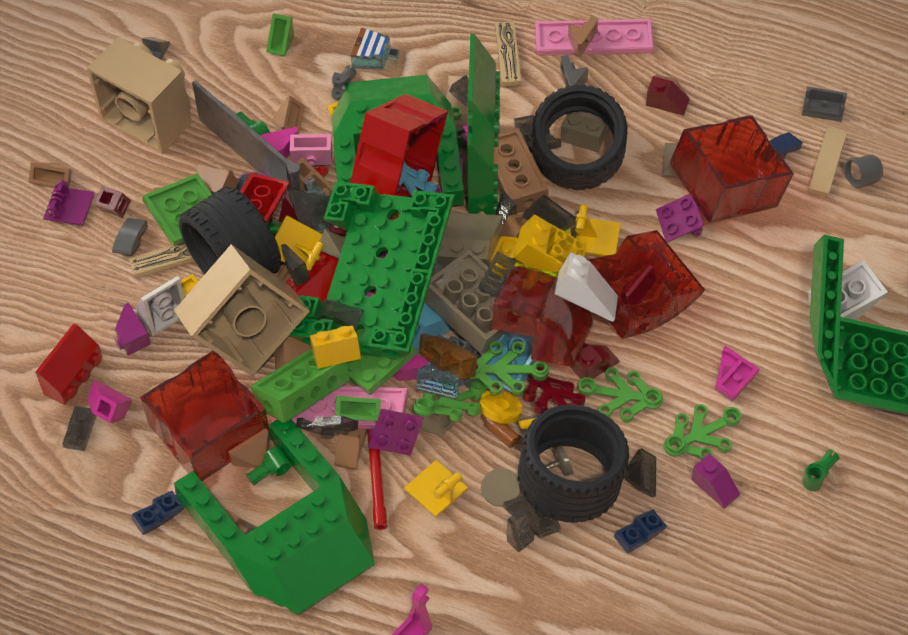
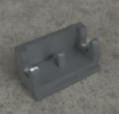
(824, 104)

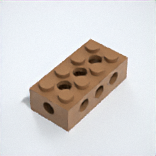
(518, 171)

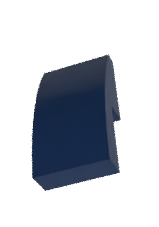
(786, 143)
(157, 514)
(640, 532)

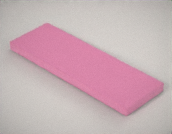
(611, 37)
(391, 399)

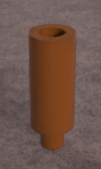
(502, 432)

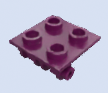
(68, 204)
(680, 218)
(395, 432)

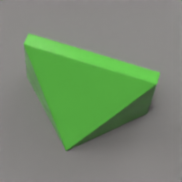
(280, 34)
(358, 408)

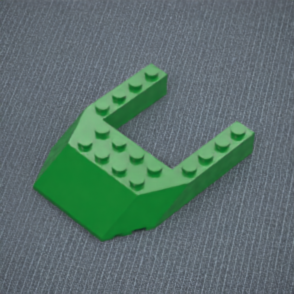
(366, 95)
(482, 129)
(858, 358)
(303, 549)

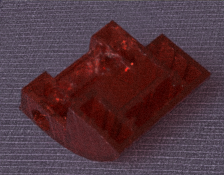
(667, 298)
(555, 323)

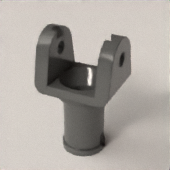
(341, 80)

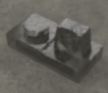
(79, 428)

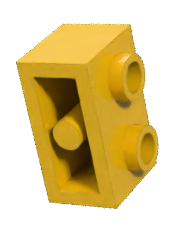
(335, 346)

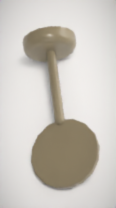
(503, 485)

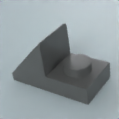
(156, 46)
(571, 75)

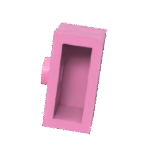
(314, 148)

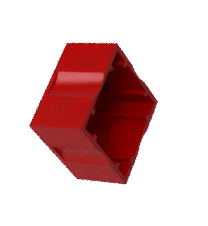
(398, 133)

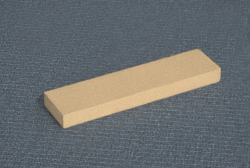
(827, 162)

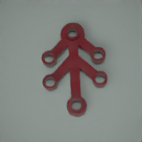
(555, 394)

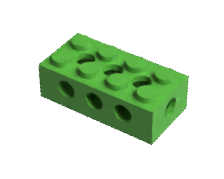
(298, 386)

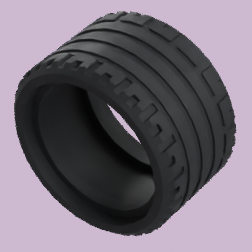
(579, 99)
(225, 220)
(577, 428)

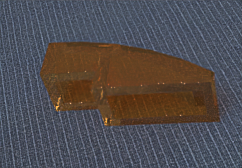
(448, 356)

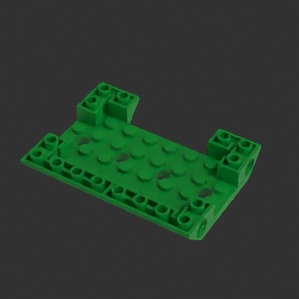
(399, 277)

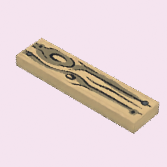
(508, 54)
(160, 260)

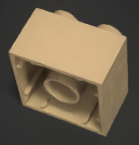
(140, 94)
(241, 310)

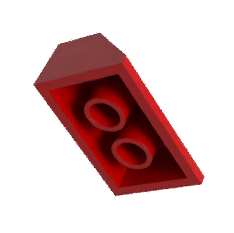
(265, 193)
(320, 278)
(68, 365)

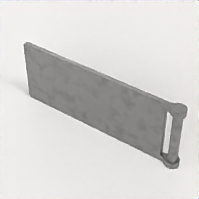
(244, 139)

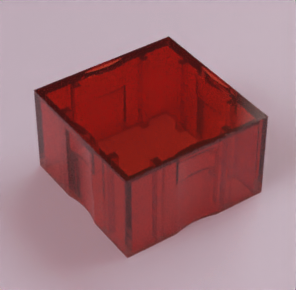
(730, 168)
(204, 414)

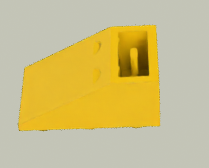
(545, 246)

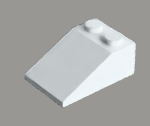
(584, 286)
(859, 291)
(158, 306)

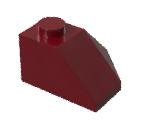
(667, 95)
(594, 361)

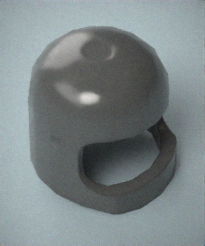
(870, 168)

